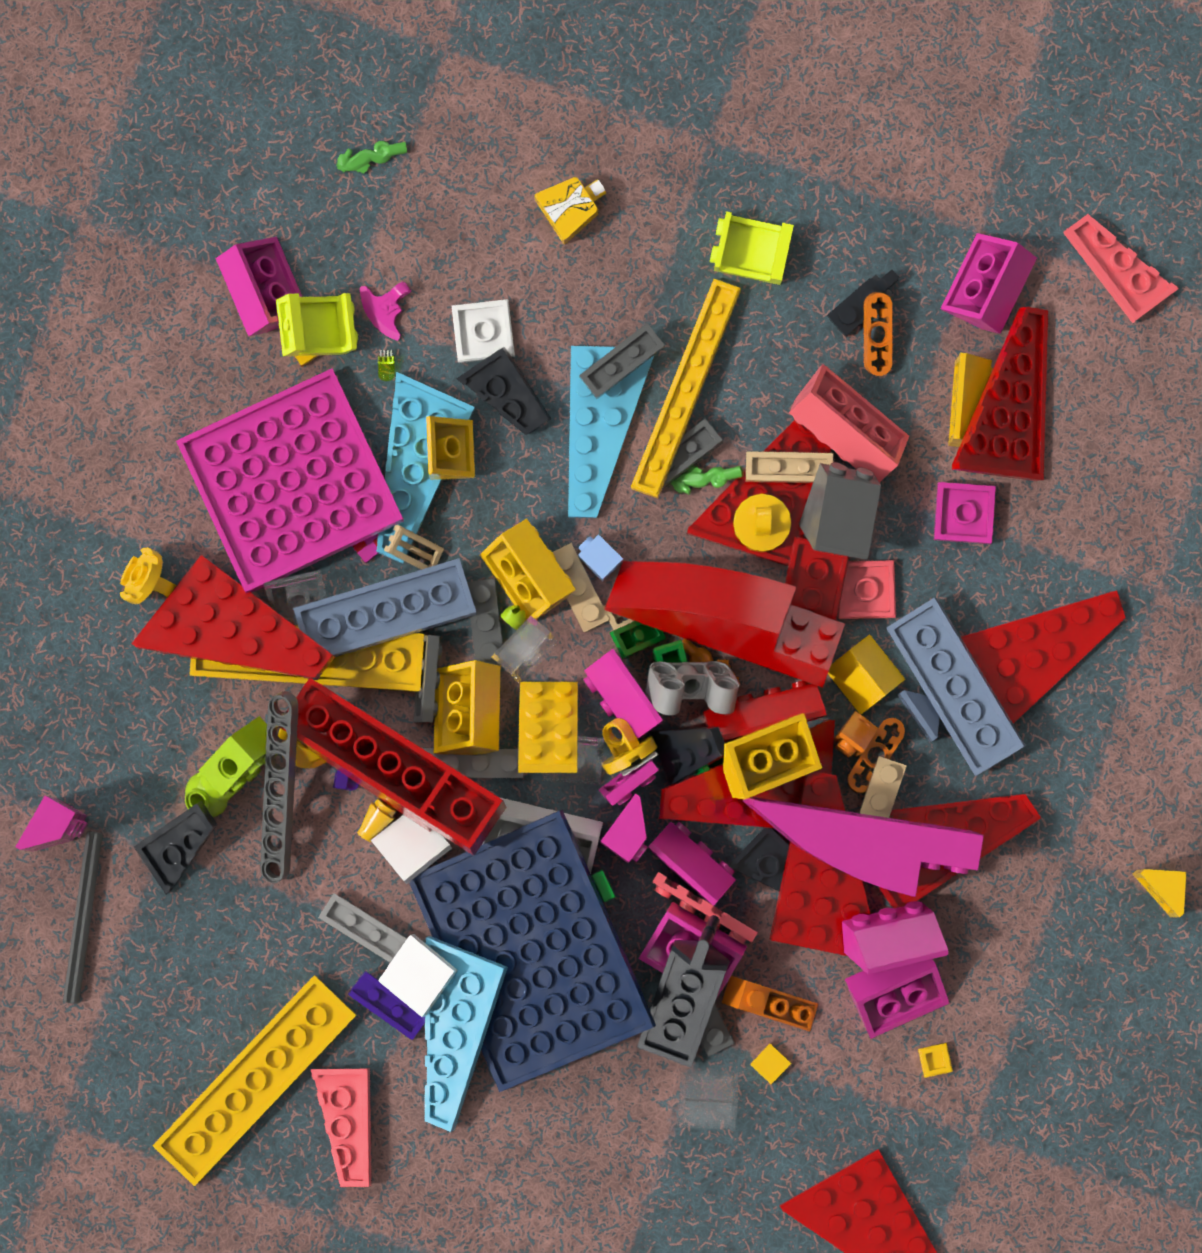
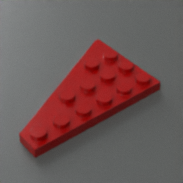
(1009, 420)
(717, 520)
(218, 622)
(1035, 652)
(710, 801)
(993, 818)
(813, 893)
(861, 1210)

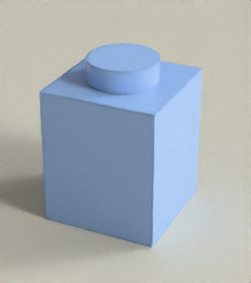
(599, 556)

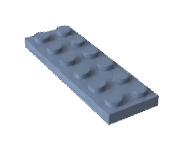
(388, 609)
(956, 686)

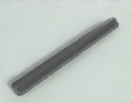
(82, 917)

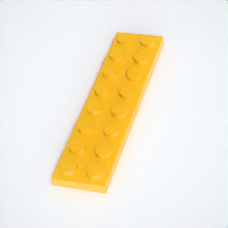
(381, 666)
(254, 1080)

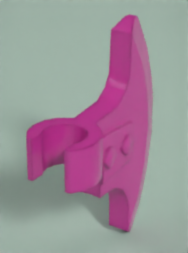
(384, 309)

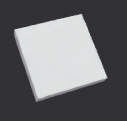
(482, 329)
(410, 847)
(417, 975)

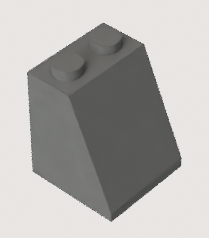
(841, 510)

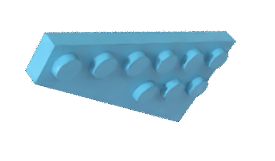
(597, 430)
(408, 453)
(457, 1030)

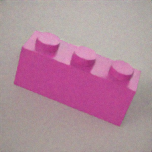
(256, 278)
(989, 282)
(621, 694)
(52, 825)
(627, 833)
(692, 862)
(683, 925)
(893, 937)
(896, 995)

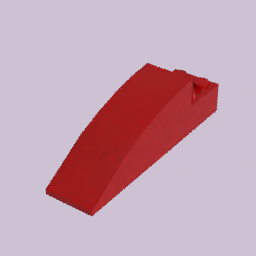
(729, 613)
(395, 768)

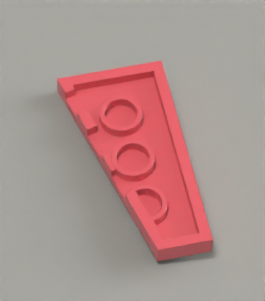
(1124, 275)
(692, 903)
(347, 1116)

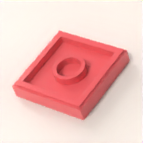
(868, 591)

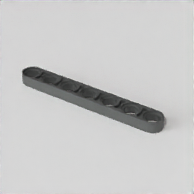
(286, 776)

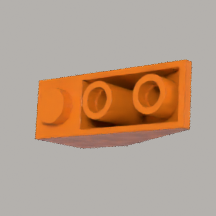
(855, 735)
(769, 1003)

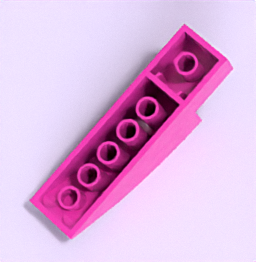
(871, 846)

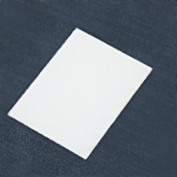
(634, 765)

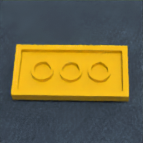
(548, 727)

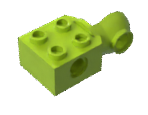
(229, 768)

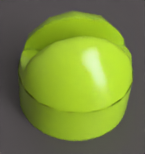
(513, 616)

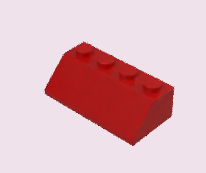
(760, 712)

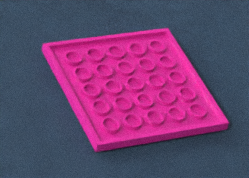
(289, 481)

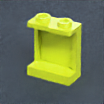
(751, 248)
(316, 325)

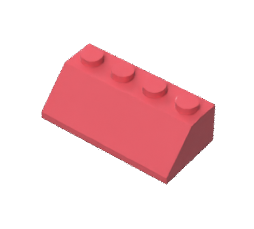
(849, 424)

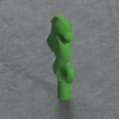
(360, 161)
(696, 478)

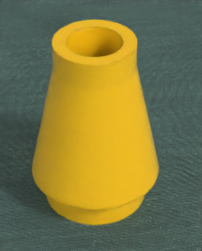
(376, 819)

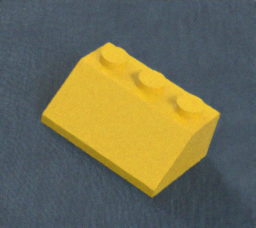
(969, 382)
(527, 570)
(467, 709)
(770, 757)

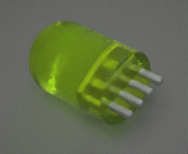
(386, 366)

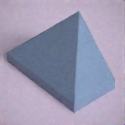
(922, 712)

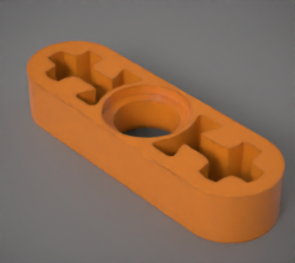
(871, 355)
(894, 741)

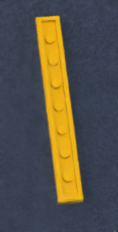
(685, 388)

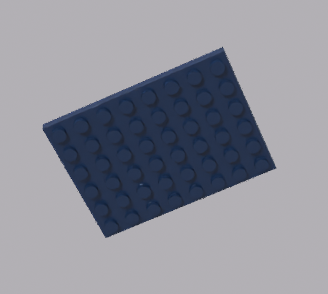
(540, 915)

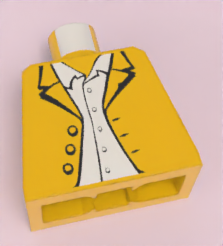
(570, 206)

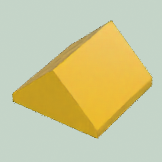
(450, 448)
(865, 674)
(1165, 888)

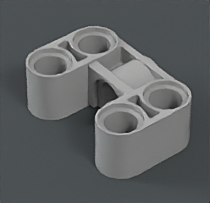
(692, 680)

